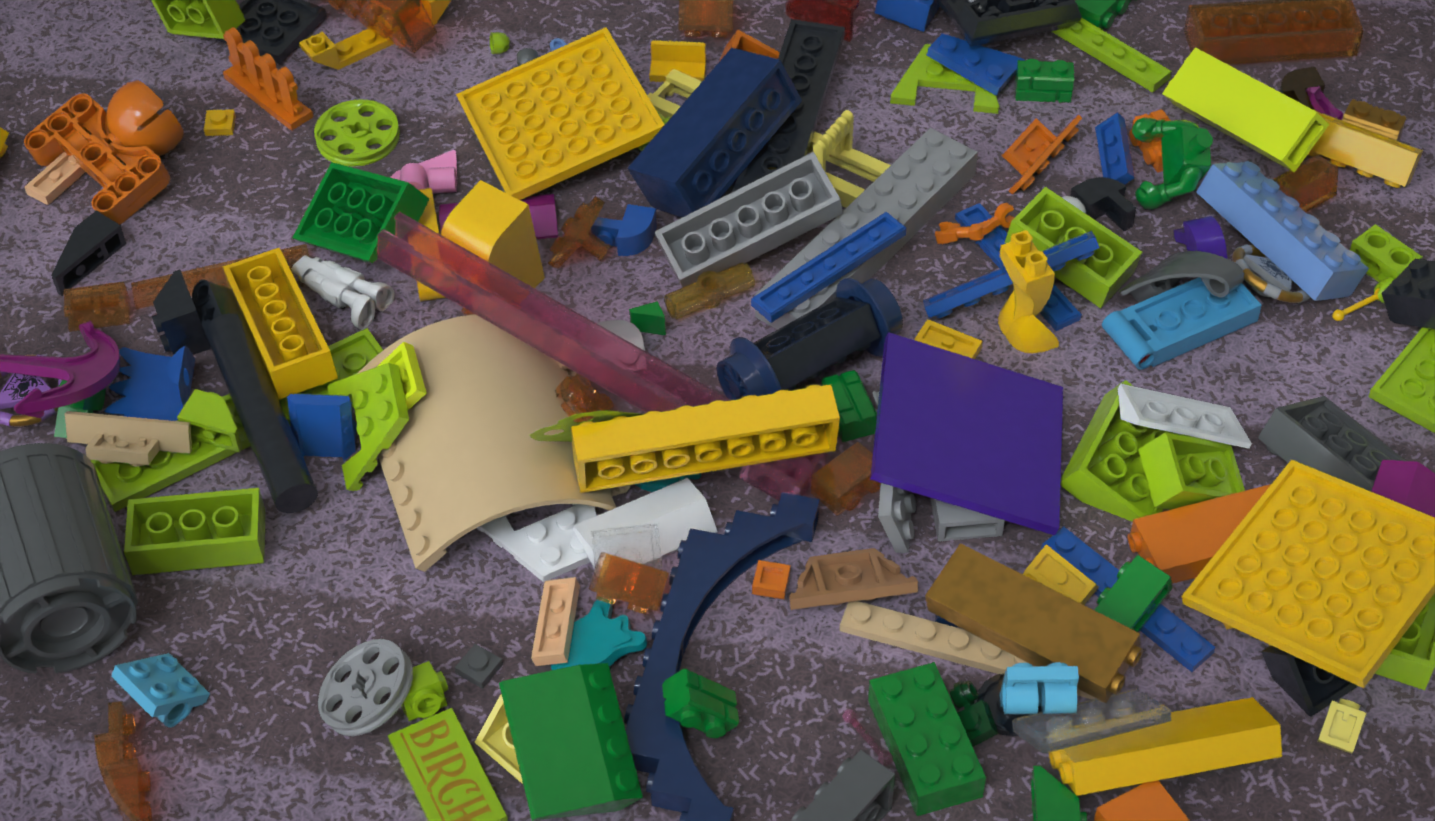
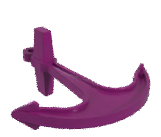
(83, 373)

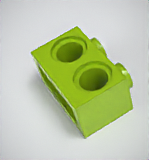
(1383, 253)

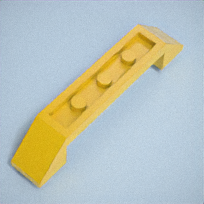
(363, 44)

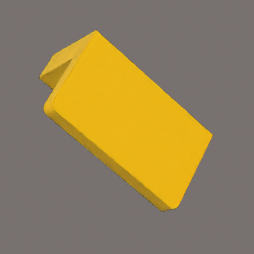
(682, 56)

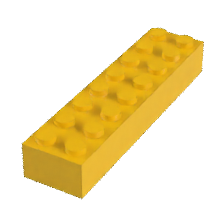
(705, 438)

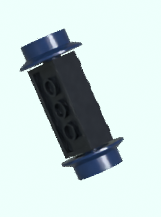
(823, 337)

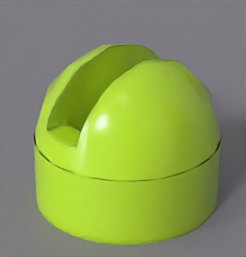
(499, 42)

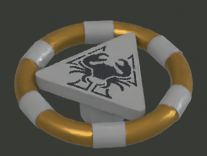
(1269, 279)

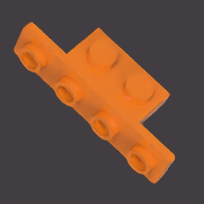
(1032, 149)

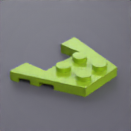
(930, 73)
(379, 415)

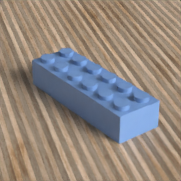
(1282, 230)

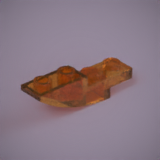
(121, 768)

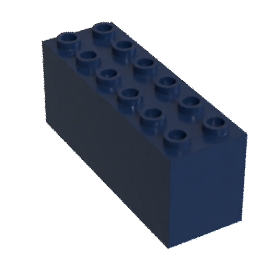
(715, 133)

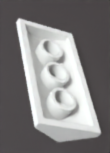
(1181, 415)
(672, 508)

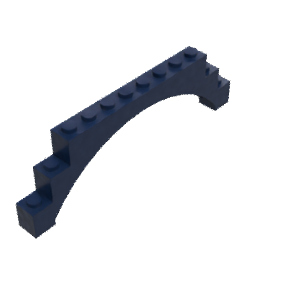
(705, 570)

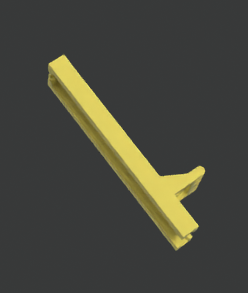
(832, 146)

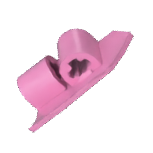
(435, 173)

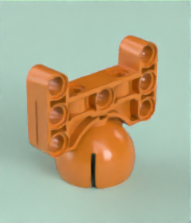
(126, 133)

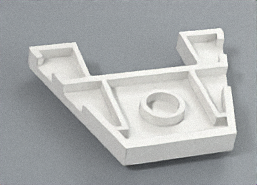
(546, 546)

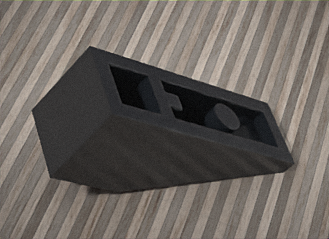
(86, 249)

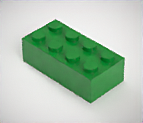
(926, 739)

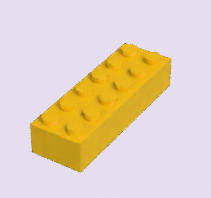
(280, 323)

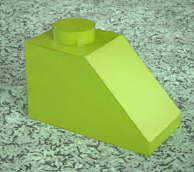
(210, 420)

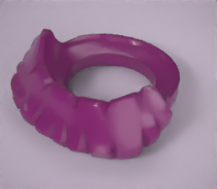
(1322, 104)

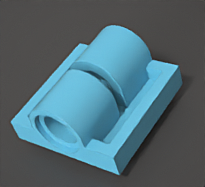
(1044, 686)
(161, 687)

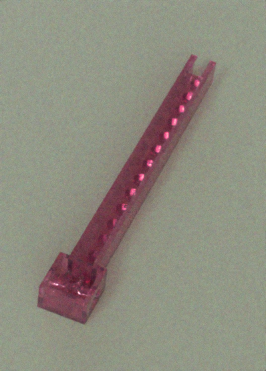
(568, 338)

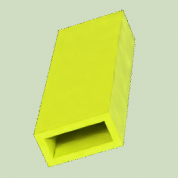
(1246, 109)

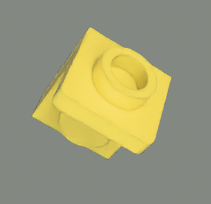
(1342, 725)

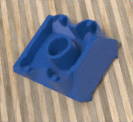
(323, 424)

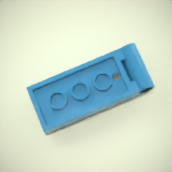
(1179, 322)

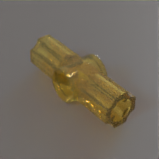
(709, 290)

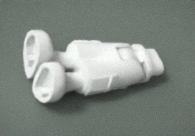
(343, 288)

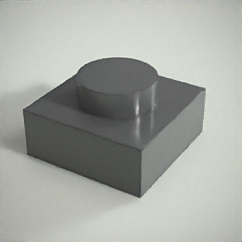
(478, 666)

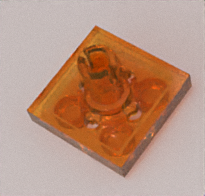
(577, 235)

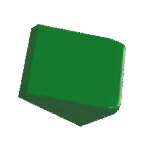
(648, 318)

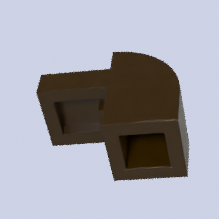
(1298, 81)

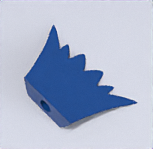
(156, 386)

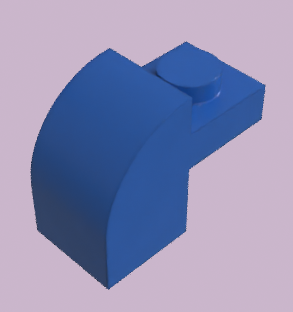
(632, 233)

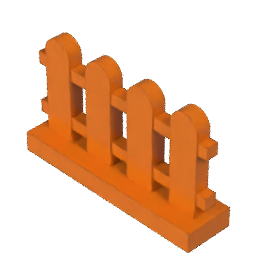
(263, 82)

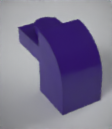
(1202, 235)

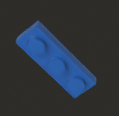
(1115, 149)

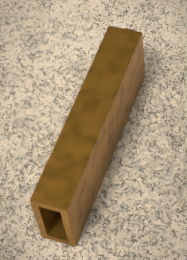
(1033, 621)

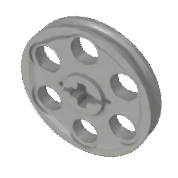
(354, 687)

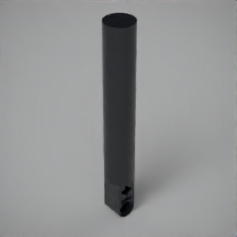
(254, 398)

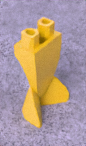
(1032, 289)

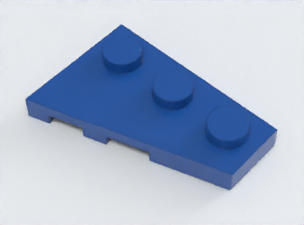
(977, 63)

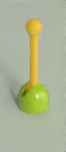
(1338, 315)

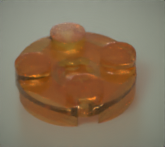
(581, 397)

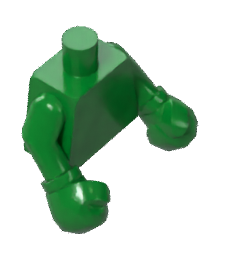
(1184, 158)

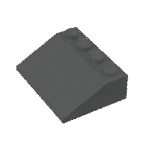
(1326, 440)

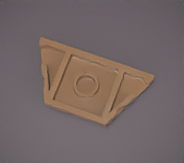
(849, 578)

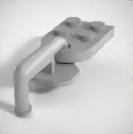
(896, 511)

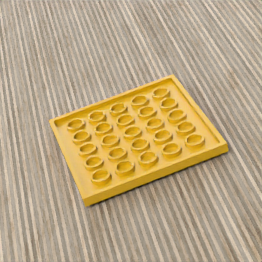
(560, 114)
(1322, 572)

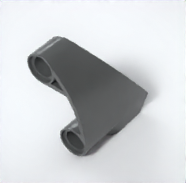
(1216, 272)

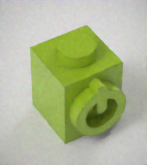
(426, 692)

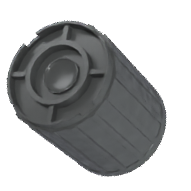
(60, 562)

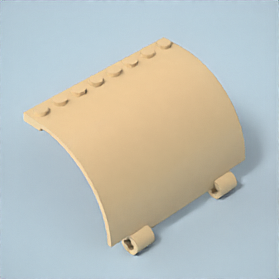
(469, 438)

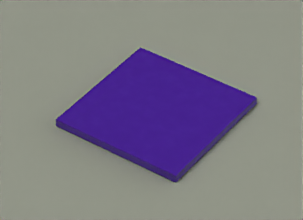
(969, 434)

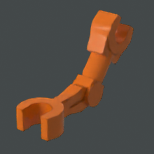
(952, 231)

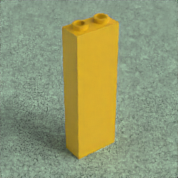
(1189, 744)

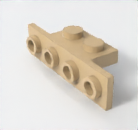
(126, 438)

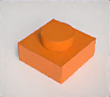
(771, 579)

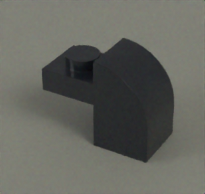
(1106, 197)

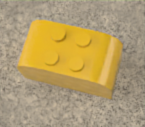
(498, 231)

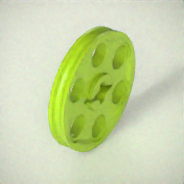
(357, 132)

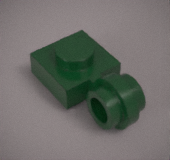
(976, 716)

